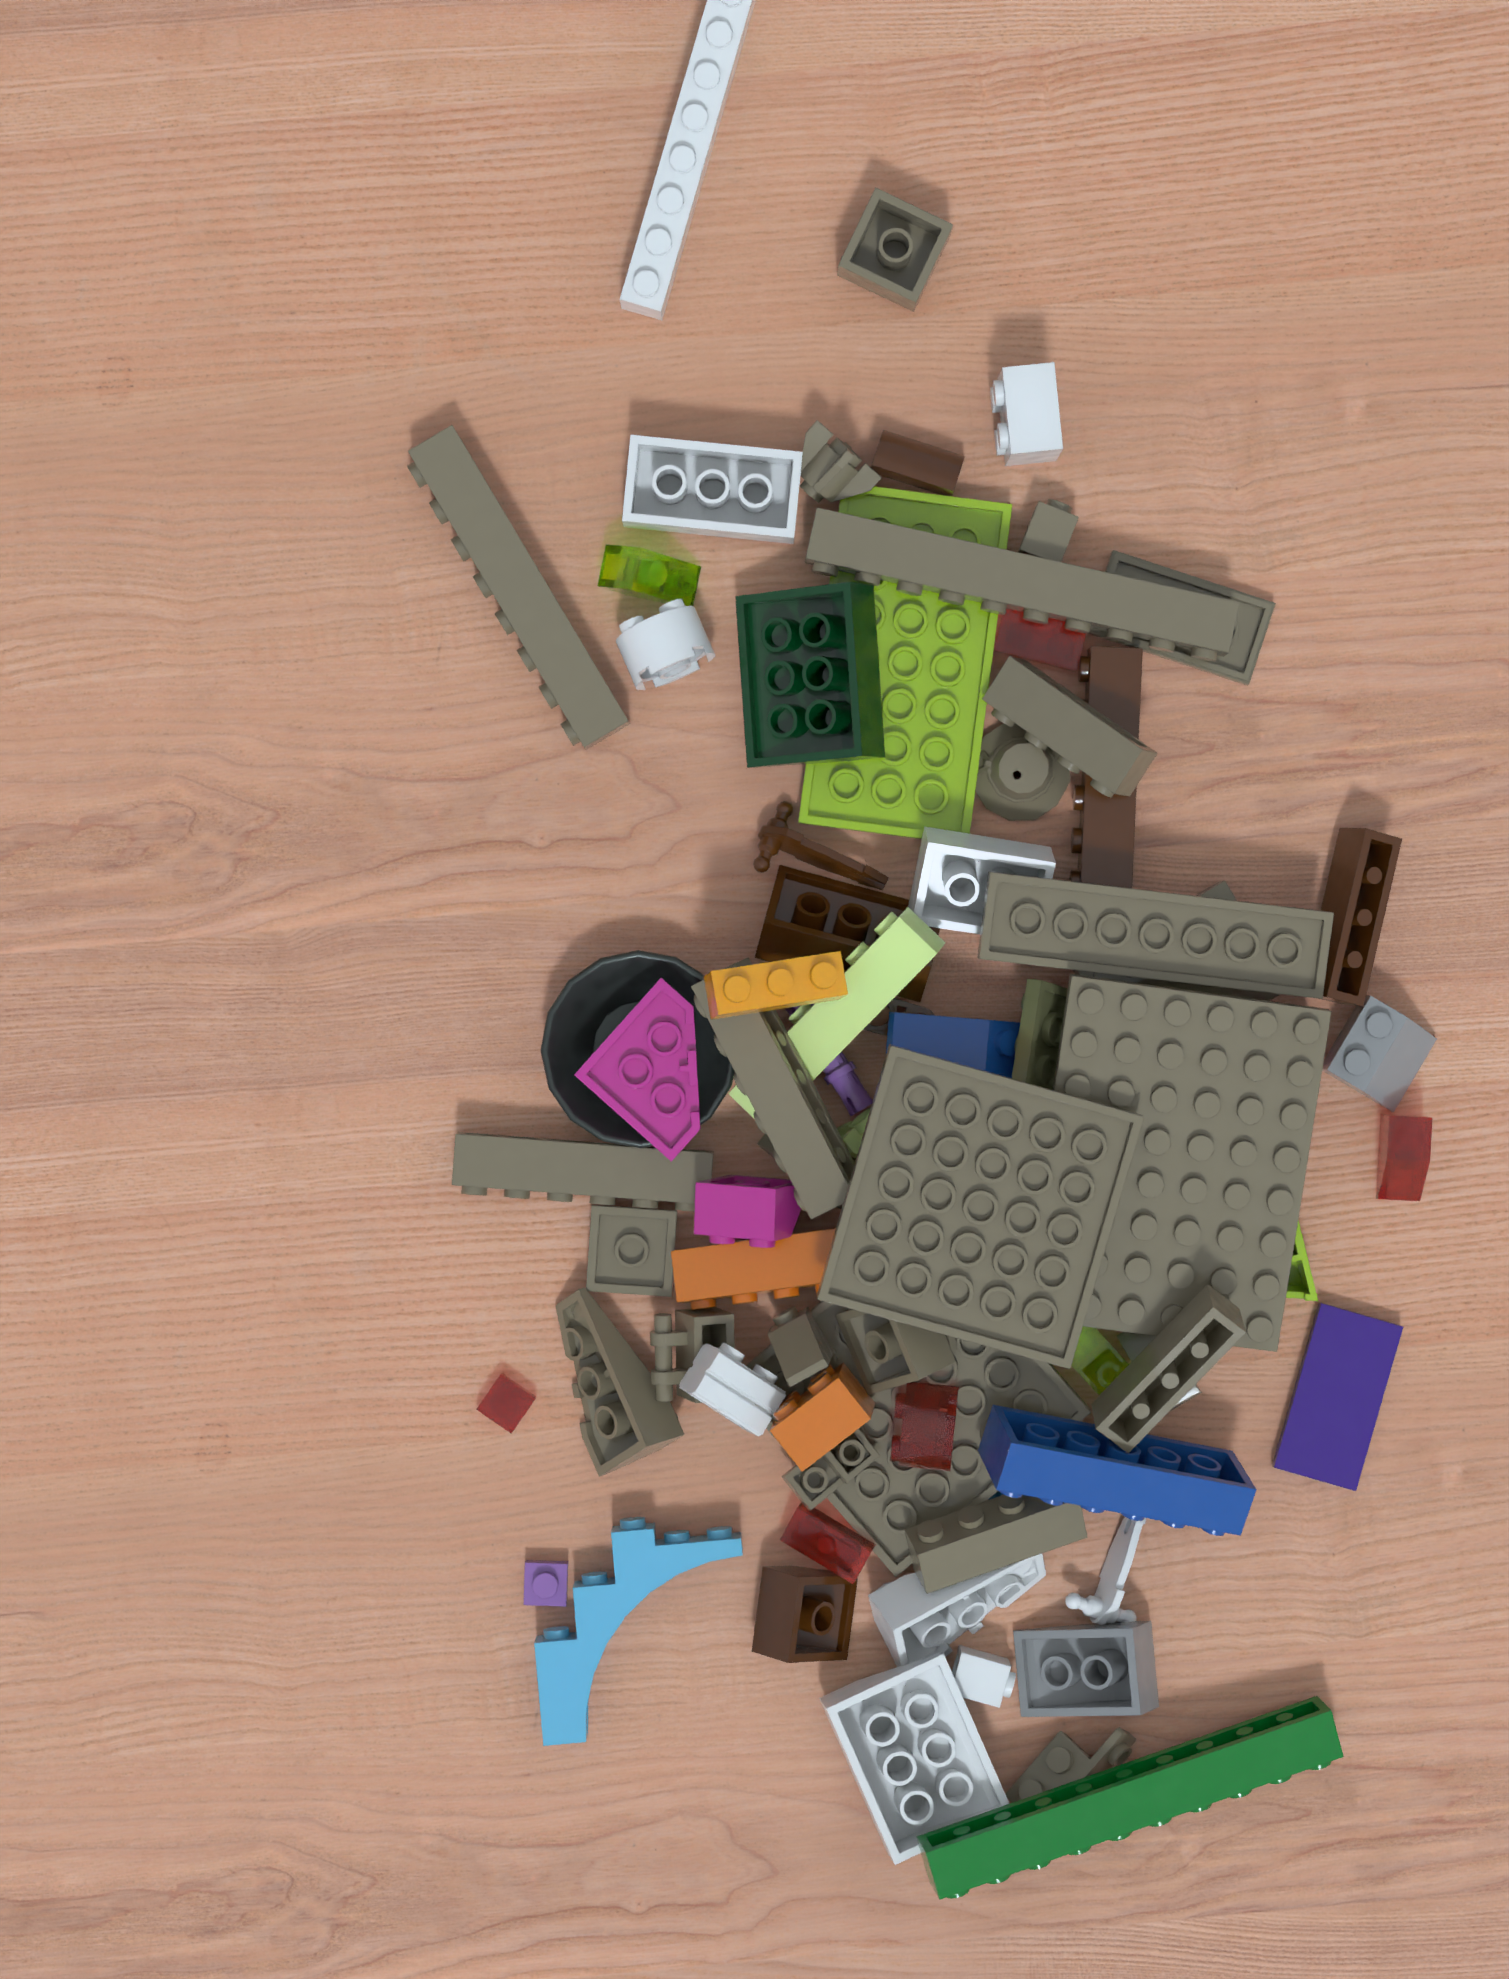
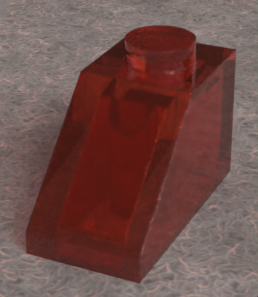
(1403, 1156)

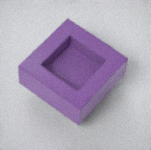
(545, 1583)

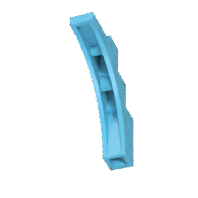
(601, 1603)

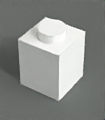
(983, 1676)

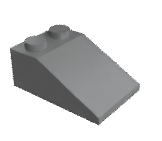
(1086, 1670)

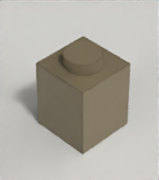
(1049, 530)

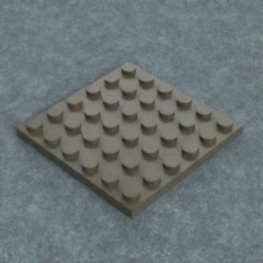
(979, 1206)
(897, 1497)

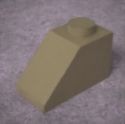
(799, 1344)

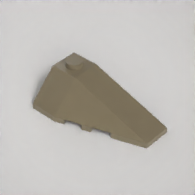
(614, 1389)

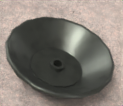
(592, 1009)

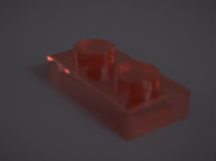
(828, 1542)

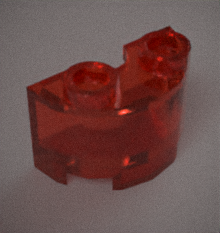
(926, 1426)

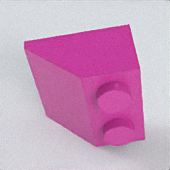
(745, 1209)

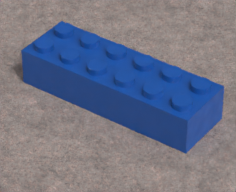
(1082, 1467)

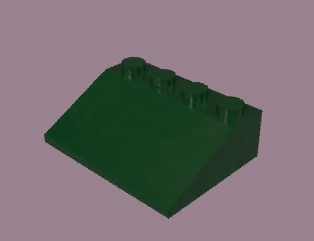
(810, 675)

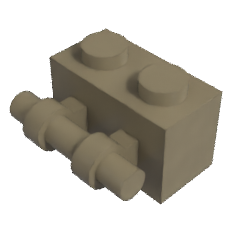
(691, 1332)

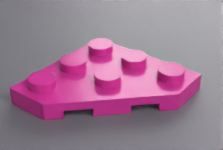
(651, 1070)

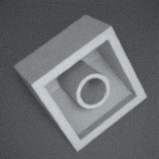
(1378, 1052)

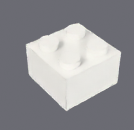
(1028, 414)

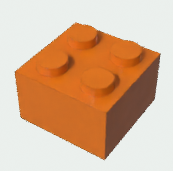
(822, 1415)

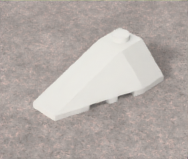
(926, 1624)

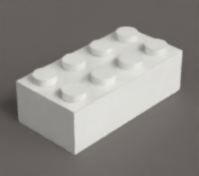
(712, 489)

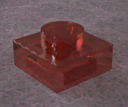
(506, 1403)

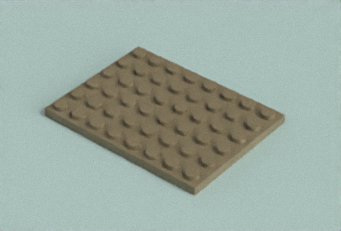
(1219, 1149)

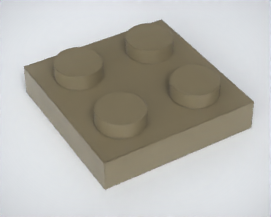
(631, 1250)

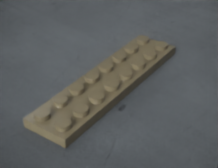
(1155, 935)

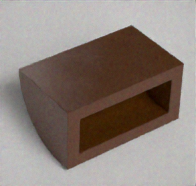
(917, 463)

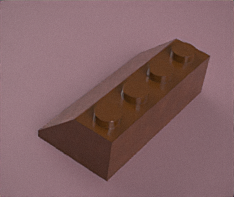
(826, 916)

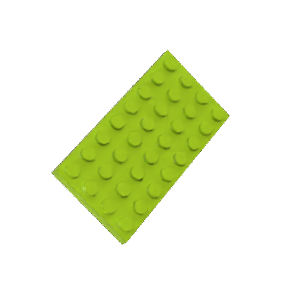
(931, 685)

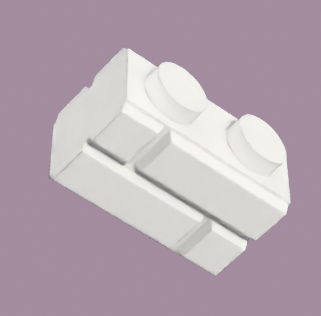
(732, 1388)

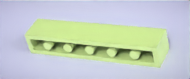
(872, 982)

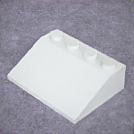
(913, 1752)

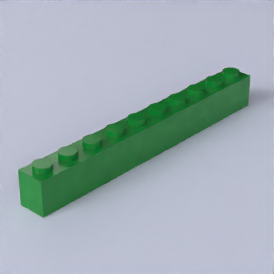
(1129, 1797)

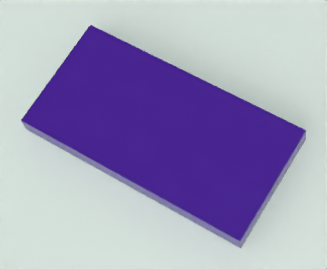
(1337, 1396)

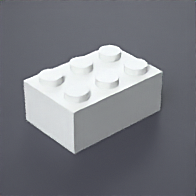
(954, 873)

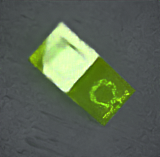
(648, 575)
(1097, 1360)

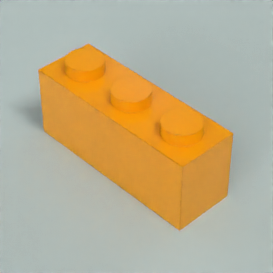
(775, 985)

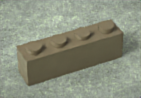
(1069, 727)
(1168, 1368)
(989, 1538)

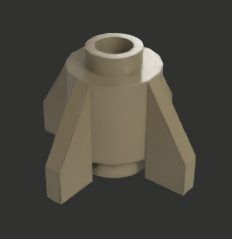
(831, 468)

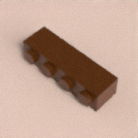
(1358, 897)

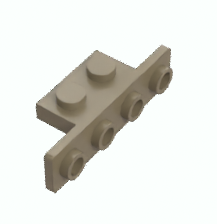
(1065, 1762)

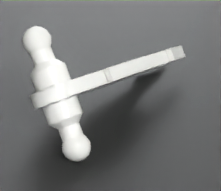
(1106, 1602)

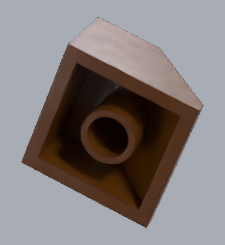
(803, 1614)

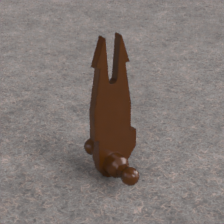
(778, 836)

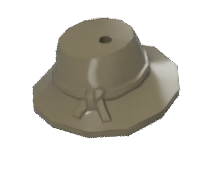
(1041, 778)

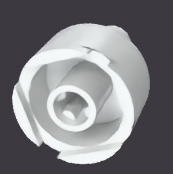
(664, 644)

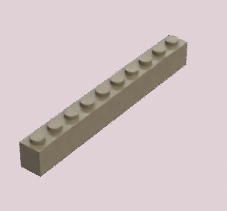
(1021, 583)

